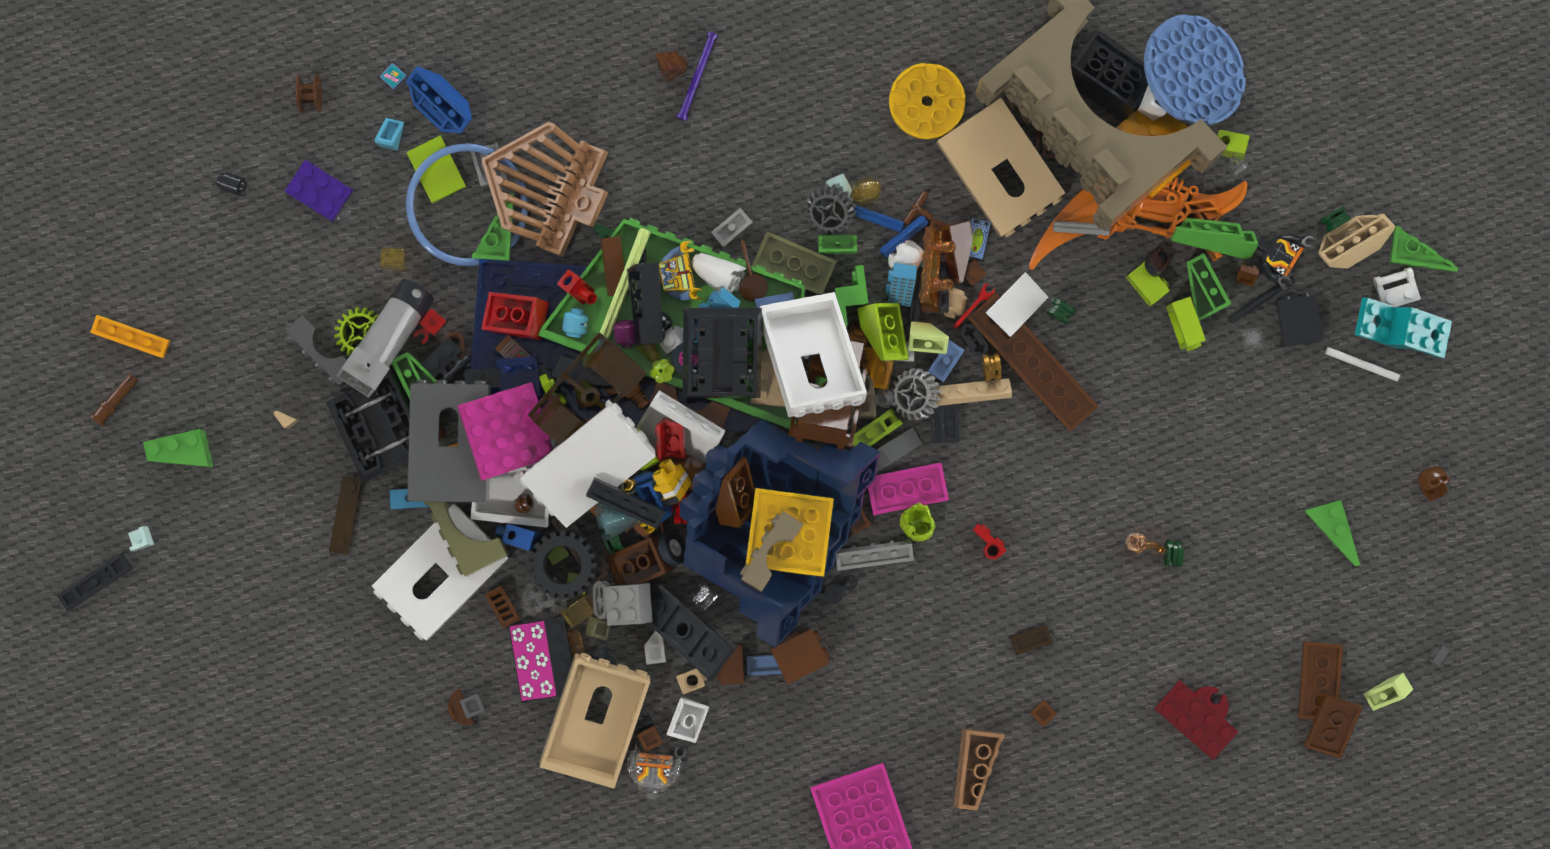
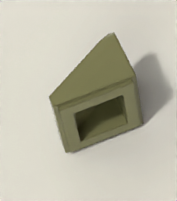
(597, 628)

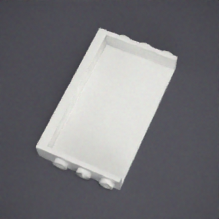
(602, 449)

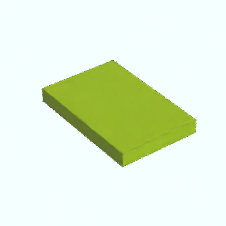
(442, 176)

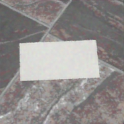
(1017, 304)

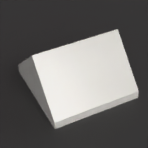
(687, 720)

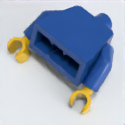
(644, 487)

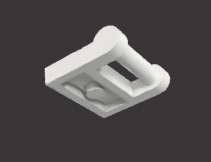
(1398, 295)

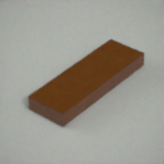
(612, 262)

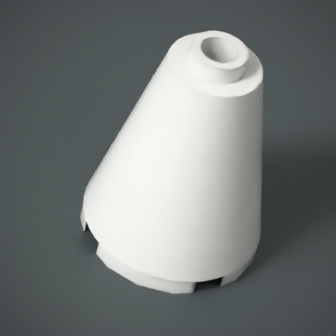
(718, 272)

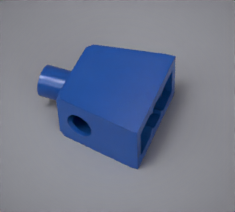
(524, 538)

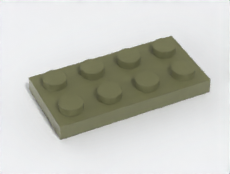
(795, 262)

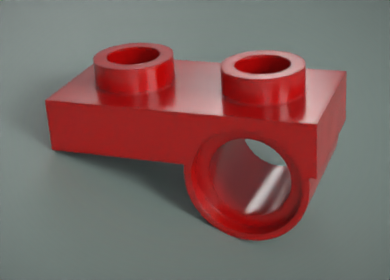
(984, 533)

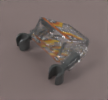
(653, 771)

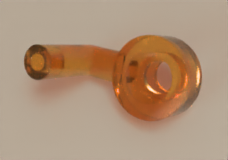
(1142, 543)

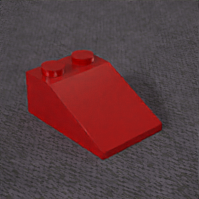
(515, 315)

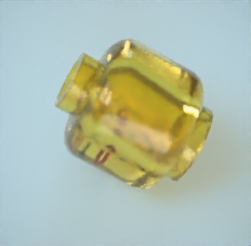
(866, 191)

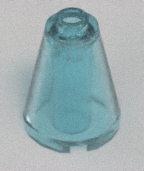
(612, 521)

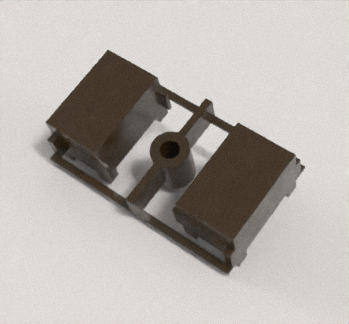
(608, 362)

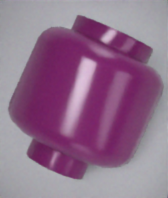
(624, 333)

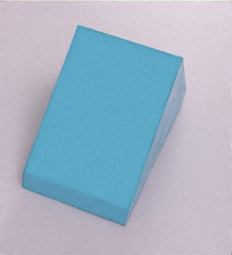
(390, 134)

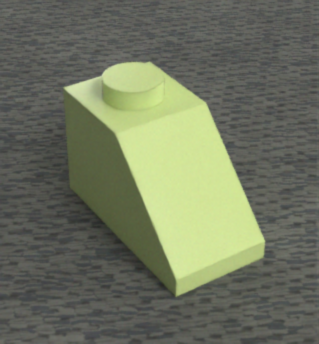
(927, 338)
(1388, 692)

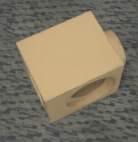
(685, 686)

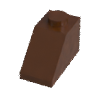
(733, 669)

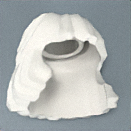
(907, 253)

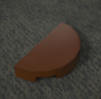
(455, 709)

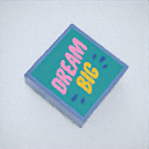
(393, 76)

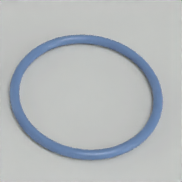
(411, 192)

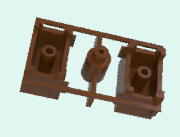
(830, 424)

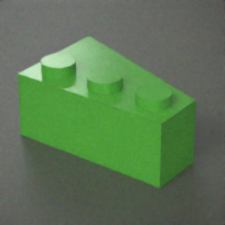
(410, 370)
(182, 448)

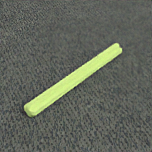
(623, 285)

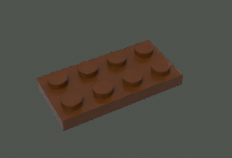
(1319, 676)

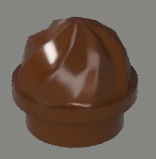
(523, 503)

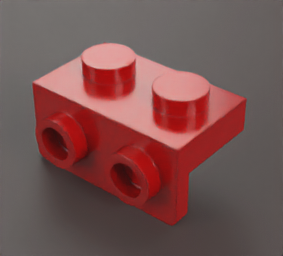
(670, 439)

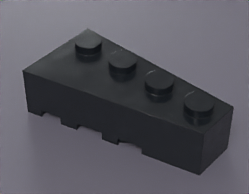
(646, 303)

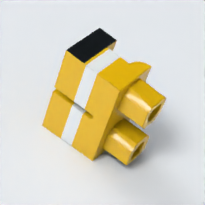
(671, 482)

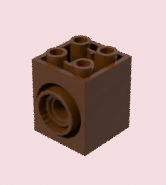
(800, 654)

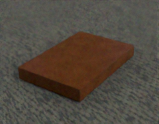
(1332, 726)

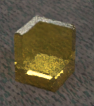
(392, 259)

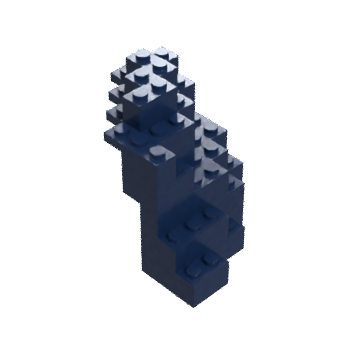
(778, 465)

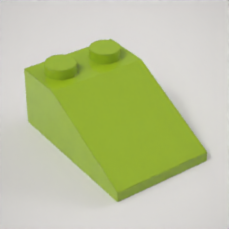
(884, 330)

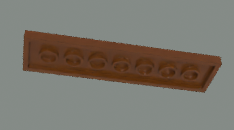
(1036, 368)

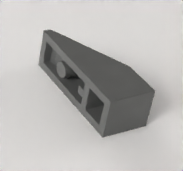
(897, 448)

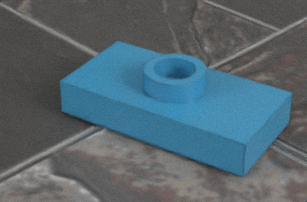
(399, 500)

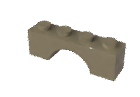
(757, 572)

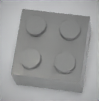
(628, 604)

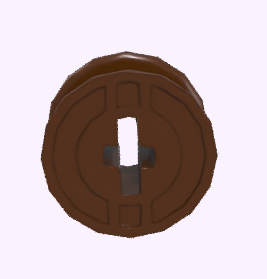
(308, 93)

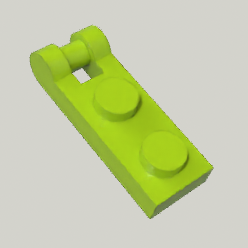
(877, 429)

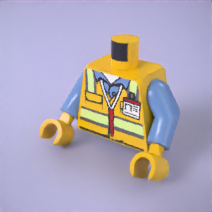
(677, 274)

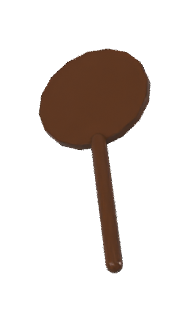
(753, 285)

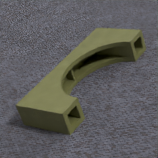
(469, 553)

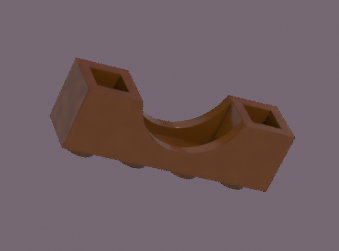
(713, 412)

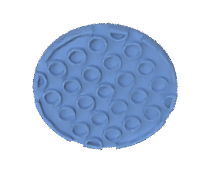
(1194, 70)

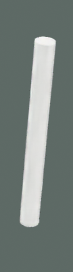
(1362, 364)

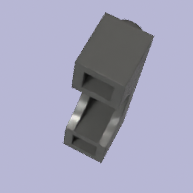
(305, 334)

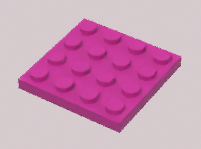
(503, 433)

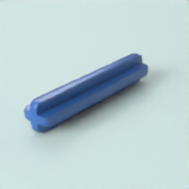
(878, 218)
(903, 236)

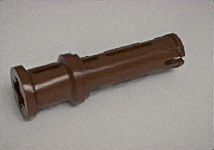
(108, 406)

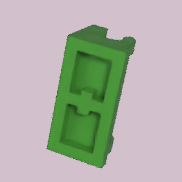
(837, 244)

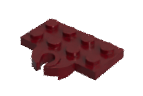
(1198, 717)

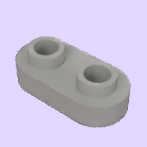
(599, 599)

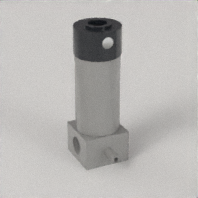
(386, 337)

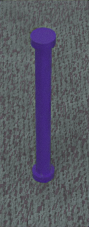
(697, 76)

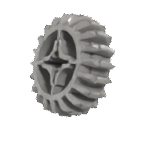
(910, 408)

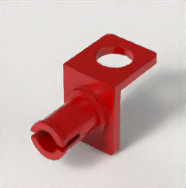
(578, 288)

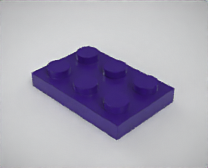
(318, 190)

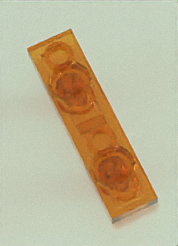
(931, 262)

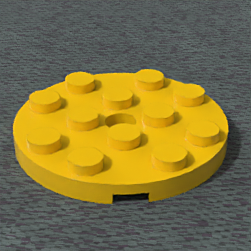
(922, 120)

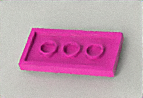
(908, 487)

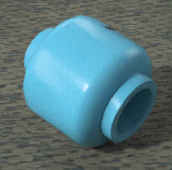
(575, 323)

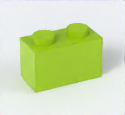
(1147, 286)

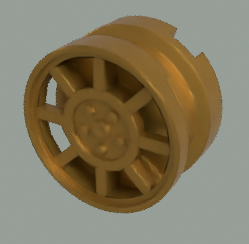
(991, 367)

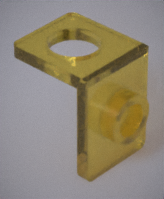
(577, 612)

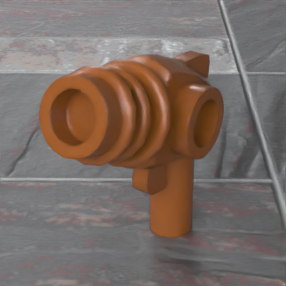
(634, 394)

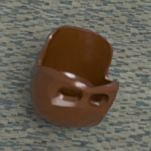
(1432, 483)

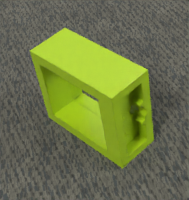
(1186, 324)

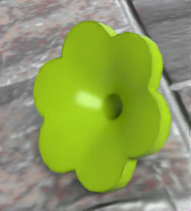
(667, 372)

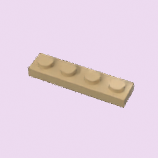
(974, 392)

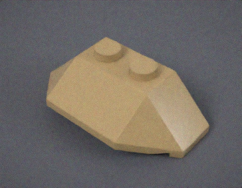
(1355, 240)

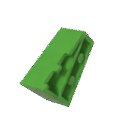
(1205, 288)

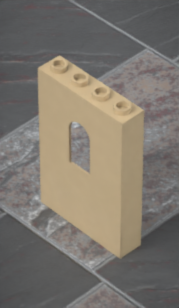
(985, 143)
(586, 747)

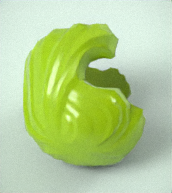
(917, 522)

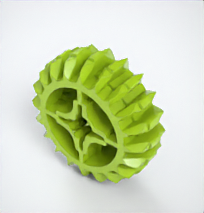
(349, 321)

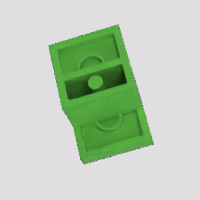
(852, 296)

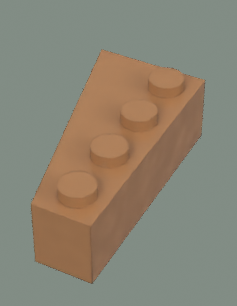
(975, 762)

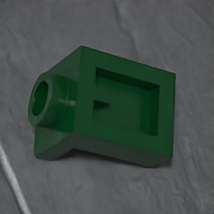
(603, 232)

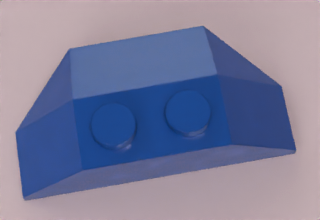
(439, 101)

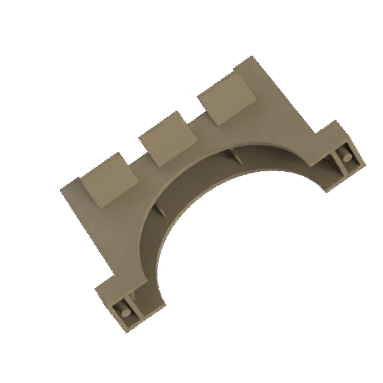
(1114, 163)

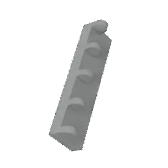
(874, 555)

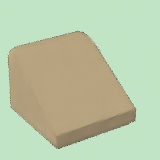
(285, 420)

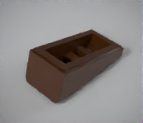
(501, 589)

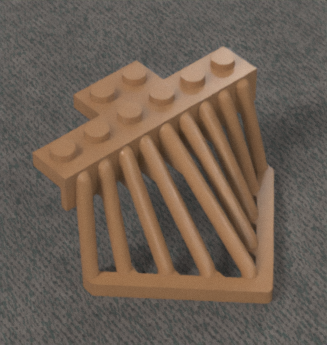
(574, 201)

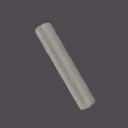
(1078, 227)

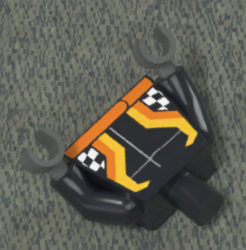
(1281, 255)

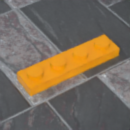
(130, 336)

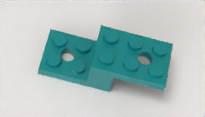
(1403, 327)

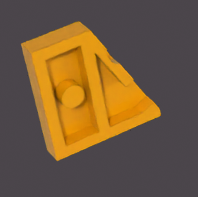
(878, 370)

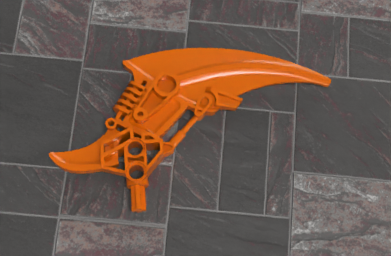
(1163, 207)

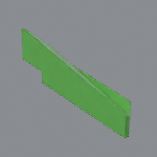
(1217, 237)

